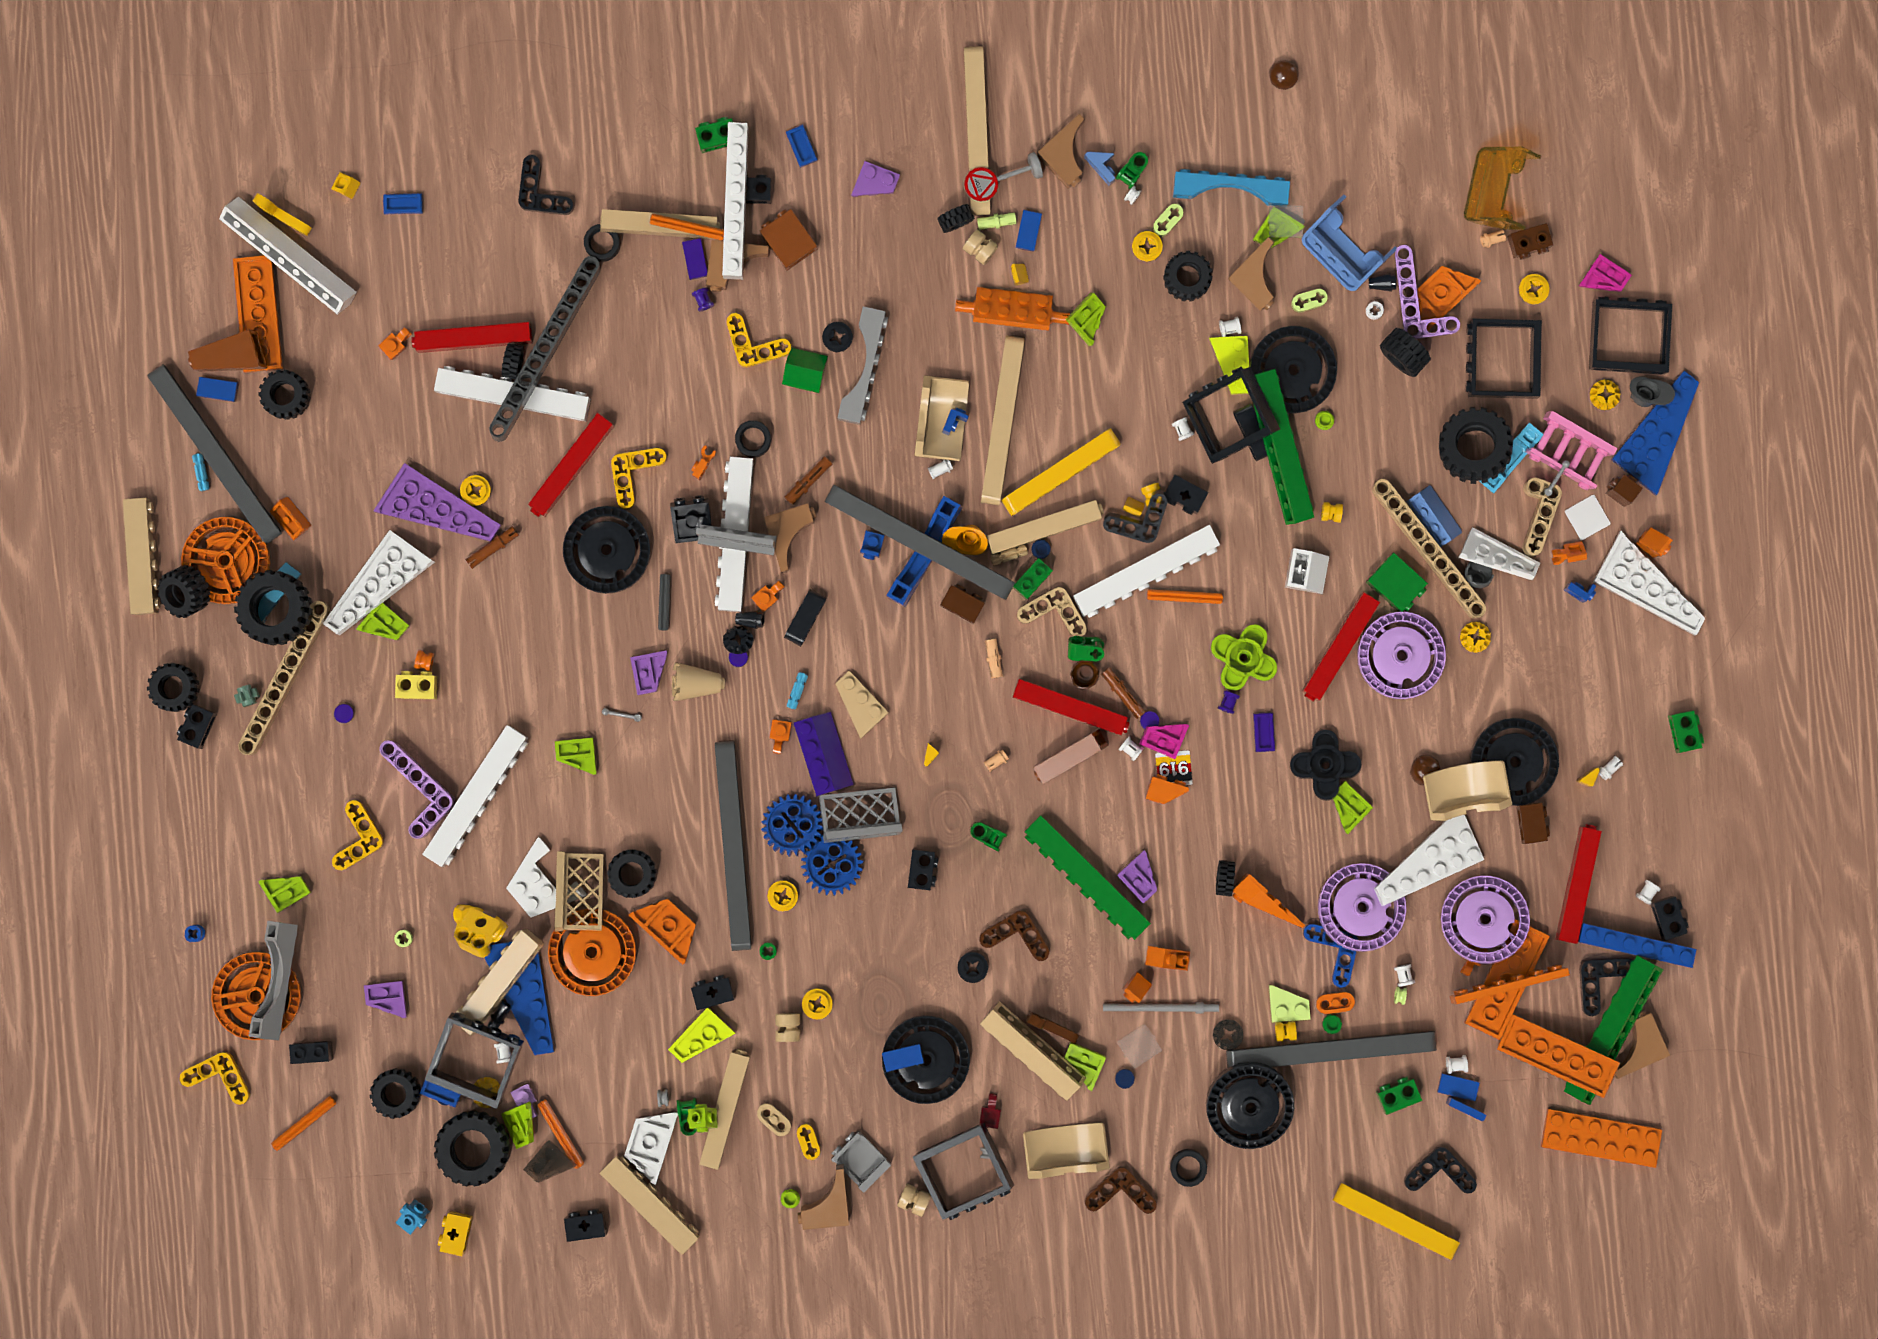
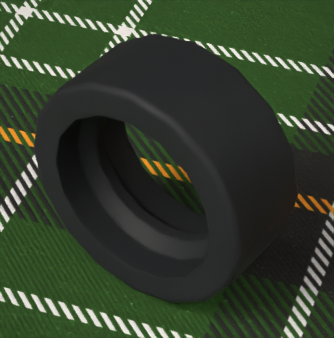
(601, 257)
(767, 439)
(1188, 1182)

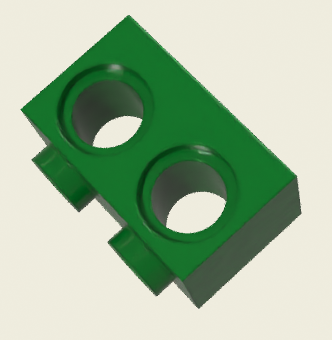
(717, 141)
(1032, 579)
(1679, 732)
(1400, 1101)

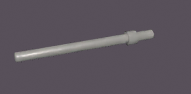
(1198, 1007)

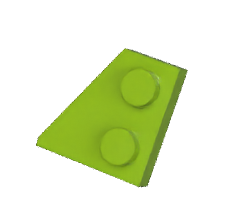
(1086, 318)
(383, 623)

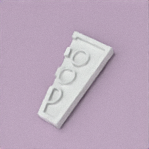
(1494, 554)

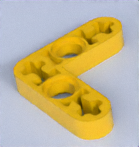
(270, 208)
(747, 348)
(630, 465)
(365, 836)
(218, 1068)

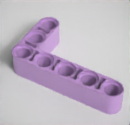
(1413, 301)
(421, 785)

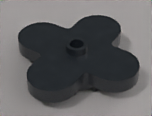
(1325, 750)

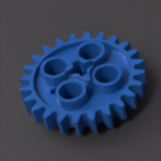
(779, 836)
(842, 879)

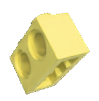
(416, 690)

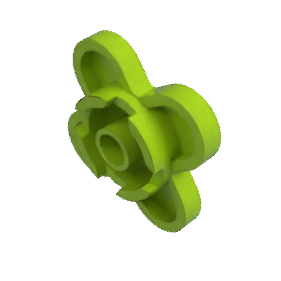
(1257, 664)

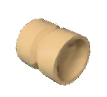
(980, 247)
(787, 1027)
(914, 1200)

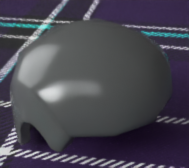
(1478, 575)

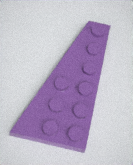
(425, 502)

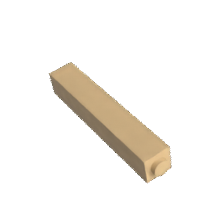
(639, 223)
(1045, 527)
(726, 1108)

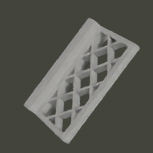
(736, 539)
(864, 831)

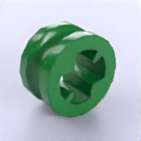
(768, 957)

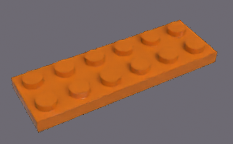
(258, 306)
(1515, 982)
(1494, 1012)
(1558, 1056)
(1601, 1138)

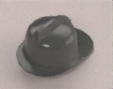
(1651, 391)

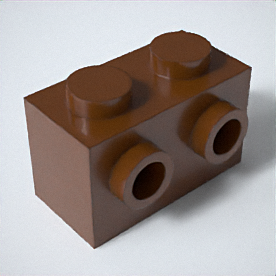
(1530, 241)
(1623, 489)
(962, 604)
(1532, 823)

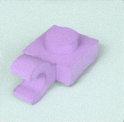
(523, 1095)

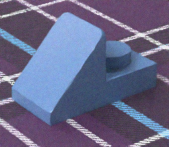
(1097, 161)

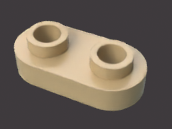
(773, 1120)

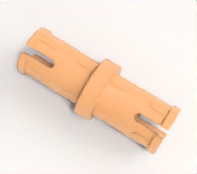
(993, 658)

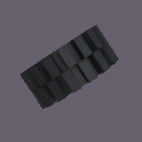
(955, 218)
(512, 361)
(1225, 878)

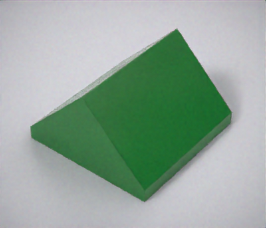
(804, 370)

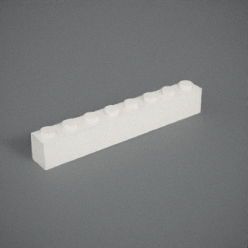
(735, 200)
(287, 255)
(494, 391)
(737, 518)
(1143, 572)
(474, 797)

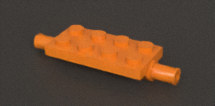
(1012, 309)

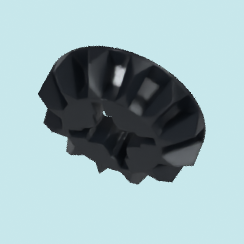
(840, 328)
(732, 645)
(982, 967)

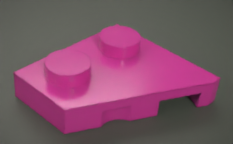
(1605, 276)
(1164, 738)

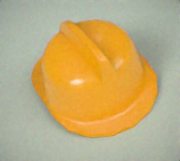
(966, 539)

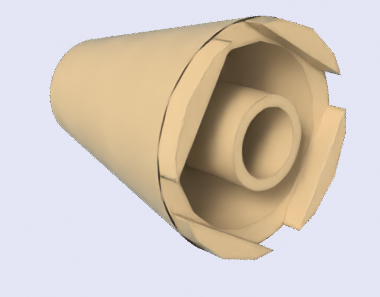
(694, 682)

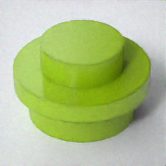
(1324, 420)
(790, 1198)

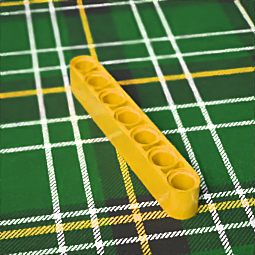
(1061, 472)
(1396, 1221)

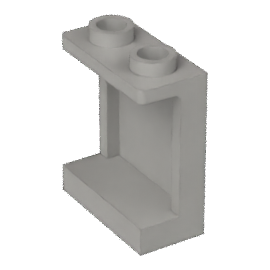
(861, 1160)

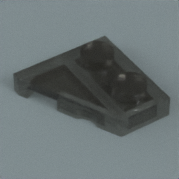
(548, 1163)

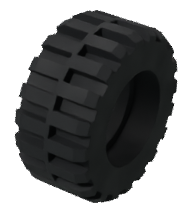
(1475, 421)
(249, 601)
(453, 1166)

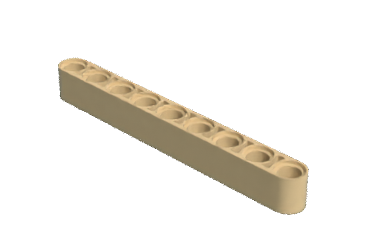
(976, 117)
(1002, 420)
(1419, 544)
(283, 688)

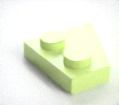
(1287, 1006)

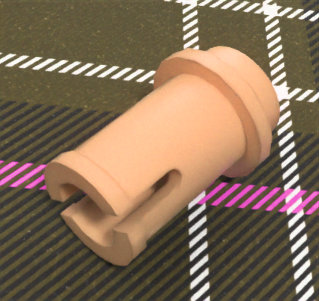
(1492, 238)
(996, 760)

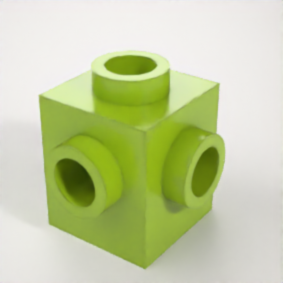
(702, 1118)

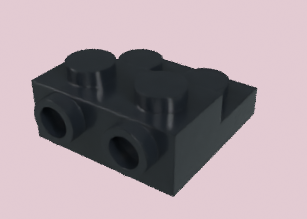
(688, 517)

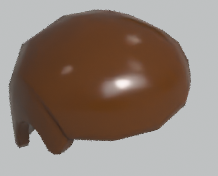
(1283, 74)
(1084, 674)
(1423, 765)

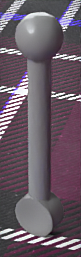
(1548, 491)
(605, 711)

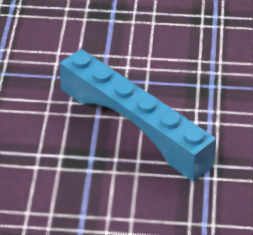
(1271, 192)

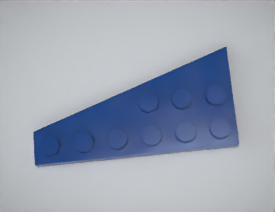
(1654, 440)
(528, 1002)

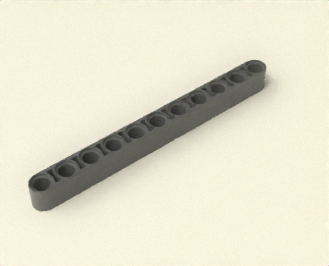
(545, 357)
(214, 454)
(919, 542)
(733, 845)
(1335, 1049)

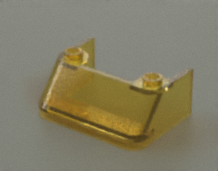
(1491, 183)

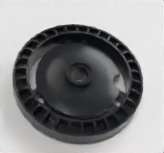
(1305, 360)
(591, 546)
(1527, 752)
(942, 1060)
(1253, 1119)

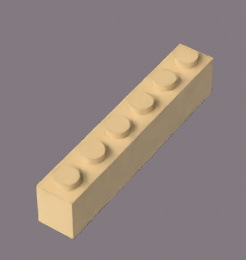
(140, 556)
(501, 977)
(1033, 1051)
(650, 1204)

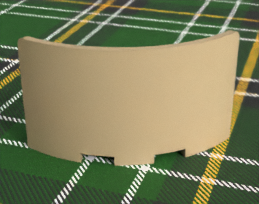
(937, 400)
(1465, 788)
(1066, 1150)

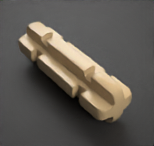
(1009, 555)

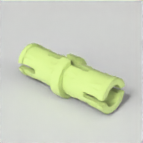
(996, 221)

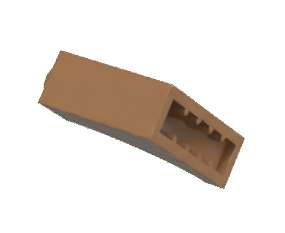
(1059, 154)
(715, 268)
(1251, 279)
(786, 526)
(1646, 1046)
(830, 1209)

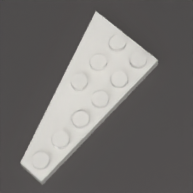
(385, 573)
(1640, 582)
(1437, 857)

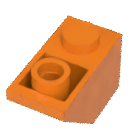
(1654, 543)
(1164, 791)
(1167, 958)
(1136, 988)

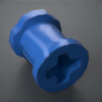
(201, 933)

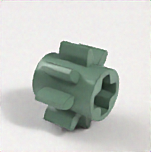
(246, 695)

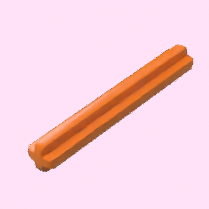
(688, 227)
(1184, 596)
(303, 1123)
(560, 1133)

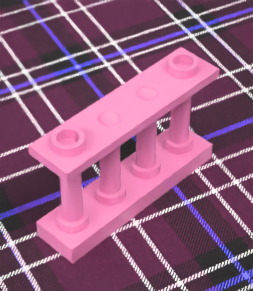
(1586, 440)

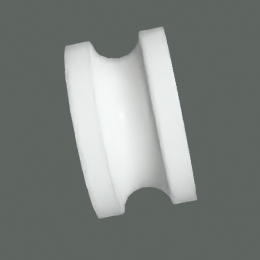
(1132, 195)
(1370, 306)

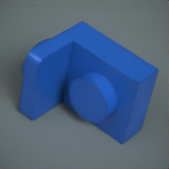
(951, 423)
(872, 545)
(1577, 591)

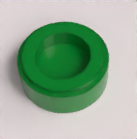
(1331, 1024)

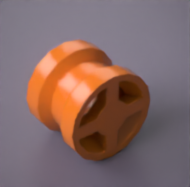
(424, 660)

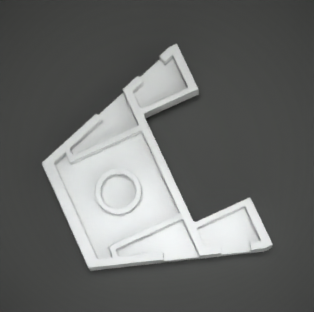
(531, 885)

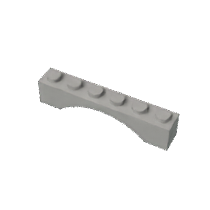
(853, 404)
(268, 1018)

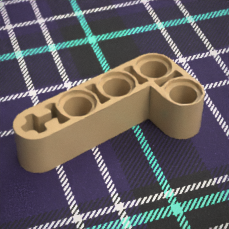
(1538, 518)

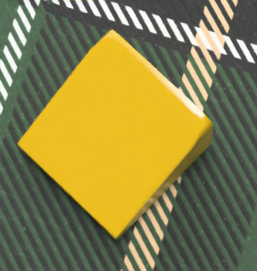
(345, 185)
(1019, 274)
(1133, 506)
(931, 754)
(1589, 778)

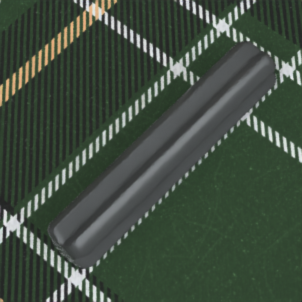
(664, 602)

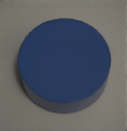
(1041, 549)
(1124, 1078)

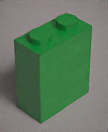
(1397, 583)

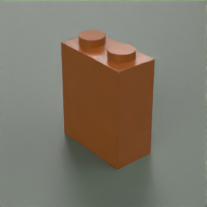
(788, 239)

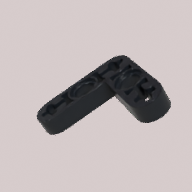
(537, 198)
(1141, 526)
(1597, 973)
(1436, 1166)

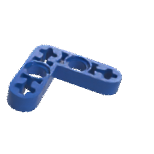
(1341, 951)

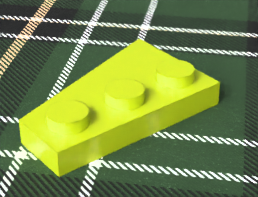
(1232, 354)
(701, 1035)

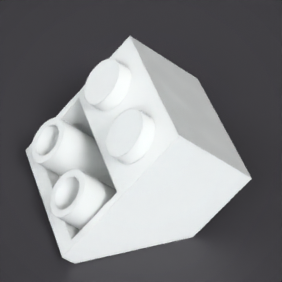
(1307, 571)

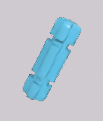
(200, 471)
(797, 690)

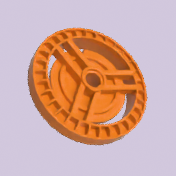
(226, 544)
(596, 967)
(241, 990)

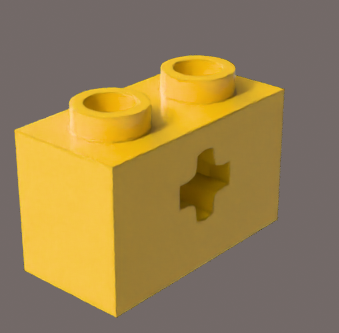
(462, 1224)

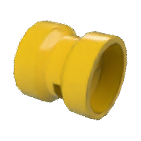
(1148, 490)
(1331, 512)
(1288, 1033)

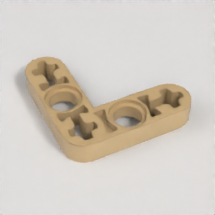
(1059, 605)

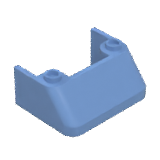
(1338, 252)

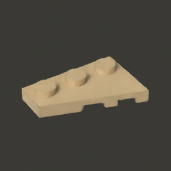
(860, 703)

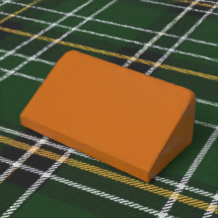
(290, 518)

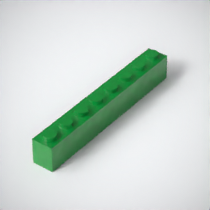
(1284, 455)
(1087, 877)
(1620, 1016)

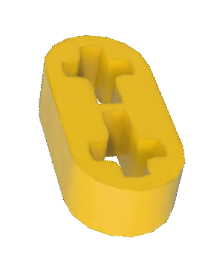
(804, 1144)

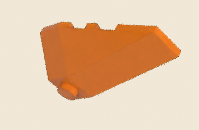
(1256, 895)

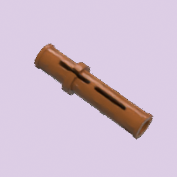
(791, 497)
(499, 542)
(1124, 694)

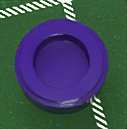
(738, 660)
(344, 713)
(1149, 719)

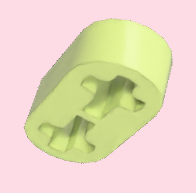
(1164, 217)
(1308, 296)

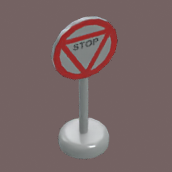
(982, 183)

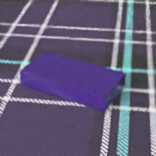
(695, 259)
(1264, 732)

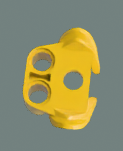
(466, 919)

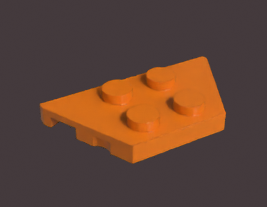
(1443, 292)
(667, 926)

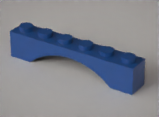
(913, 572)
(1637, 945)

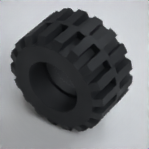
(1199, 264)
(1405, 352)
(272, 383)
(183, 591)
(157, 682)
(619, 885)
(379, 1098)

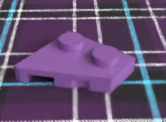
(875, 181)
(648, 671)
(1139, 877)
(387, 997)

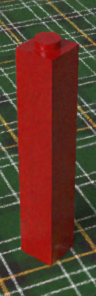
(472, 337)
(570, 466)
(1340, 647)
(1071, 707)
(1578, 884)

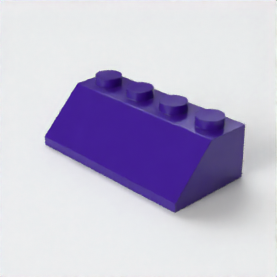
(823, 753)

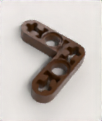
(1015, 927)
(1043, 1023)
(1125, 1186)

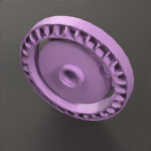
(1416, 652)
(1347, 912)
(1481, 934)

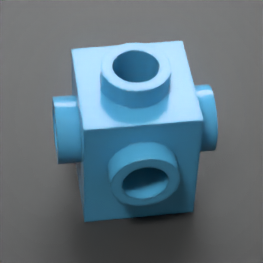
(412, 1216)

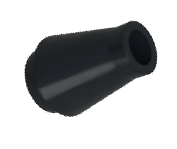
(1384, 282)
(751, 619)

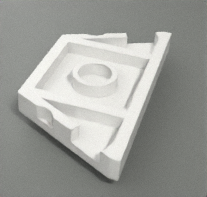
(650, 1142)

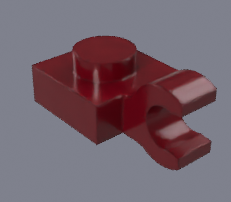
(990, 1114)

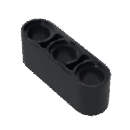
(1248, 424)
(805, 617)

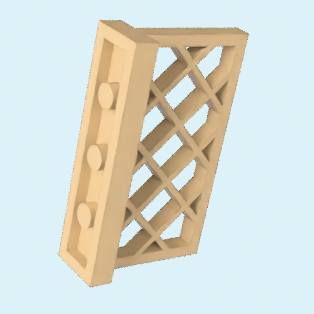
(562, 891)

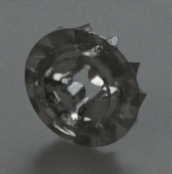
(1237, 1035)

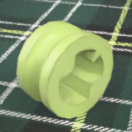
(398, 940)
(1400, 995)

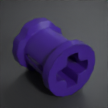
(703, 299)
(1228, 702)

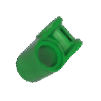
(1132, 171)
(1084, 648)
(989, 836)
(683, 1114)

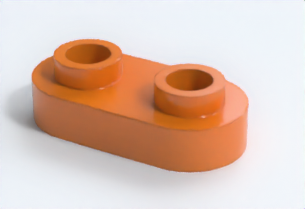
(1334, 1001)

